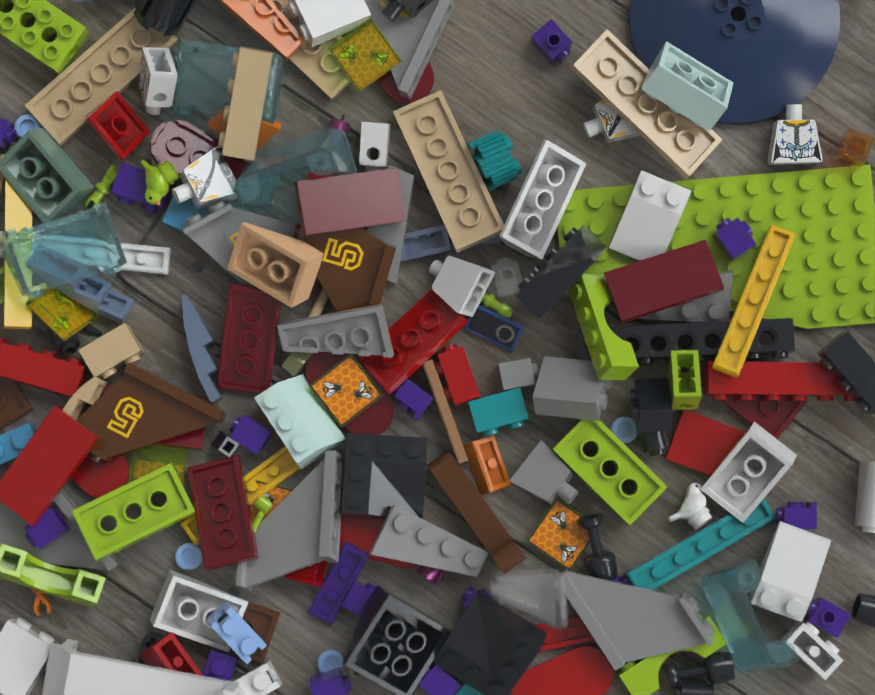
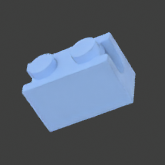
(236, 632)

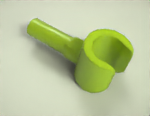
(263, 505)

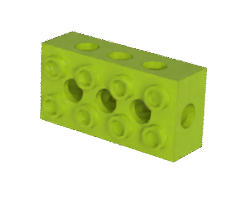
(34, 39)
(627, 466)
(138, 494)

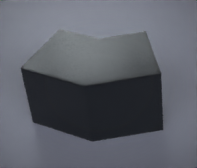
(221, 440)

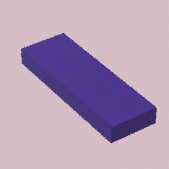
(338, 583)

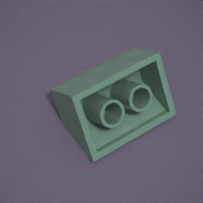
(44, 175)

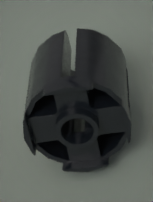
(163, 15)

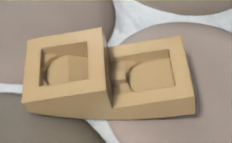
(89, 393)

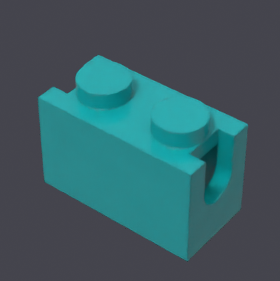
(497, 411)

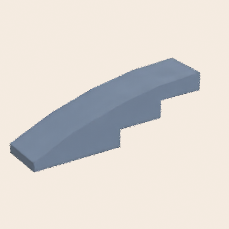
(435, 242)
(99, 297)
(198, 339)

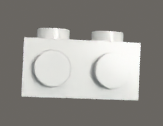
(811, 650)

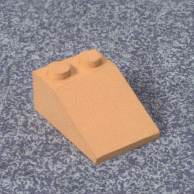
(275, 263)

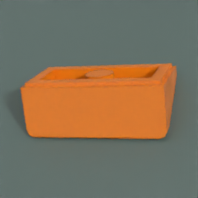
(487, 465)

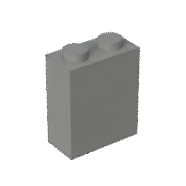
(570, 389)

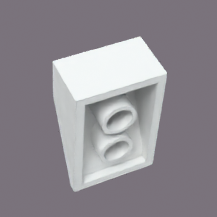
(649, 217)
(749, 472)
(790, 571)
(187, 604)

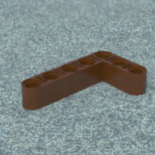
(476, 512)

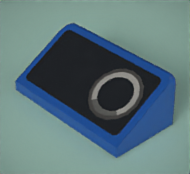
(494, 328)

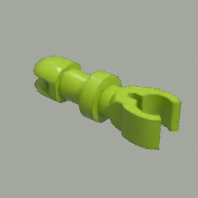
(103, 187)
(502, 309)

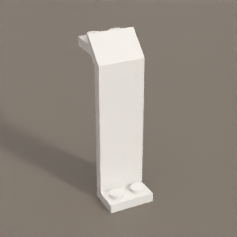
(88, 674)

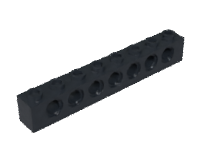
(779, 329)

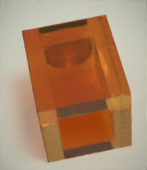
(854, 148)

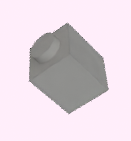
(518, 374)

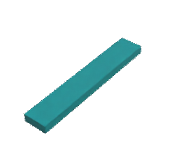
(698, 548)

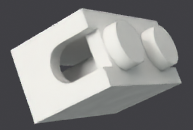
(258, 681)

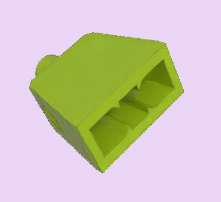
(684, 387)

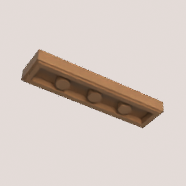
(445, 412)

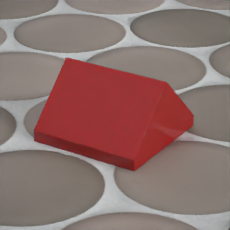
(117, 125)

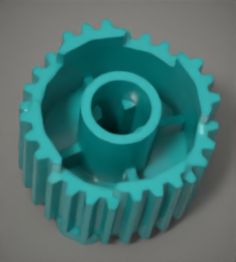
(495, 159)

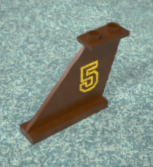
(352, 266)
(142, 413)

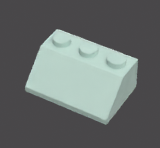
(688, 86)
(300, 419)

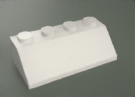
(542, 200)

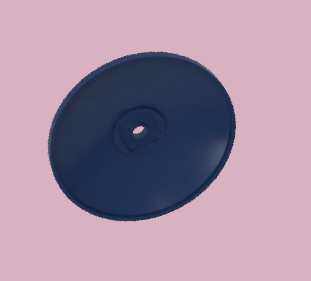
(768, 56)

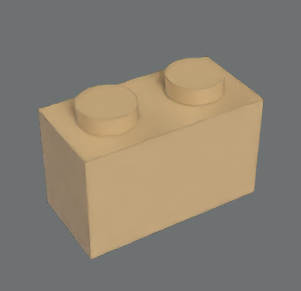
(111, 352)

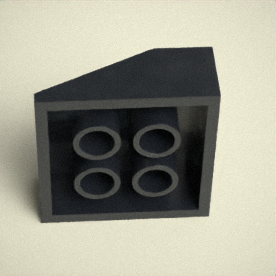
(564, 267)
(383, 474)
(394, 642)
(490, 646)

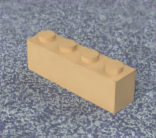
(246, 104)

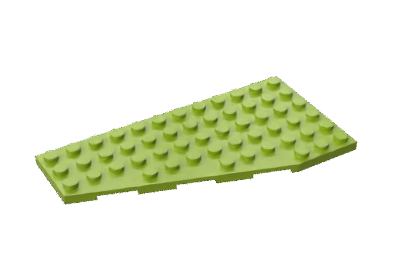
(831, 260)

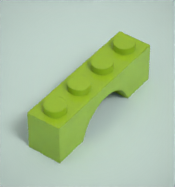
(610, 355)
(61, 582)
(642, 675)

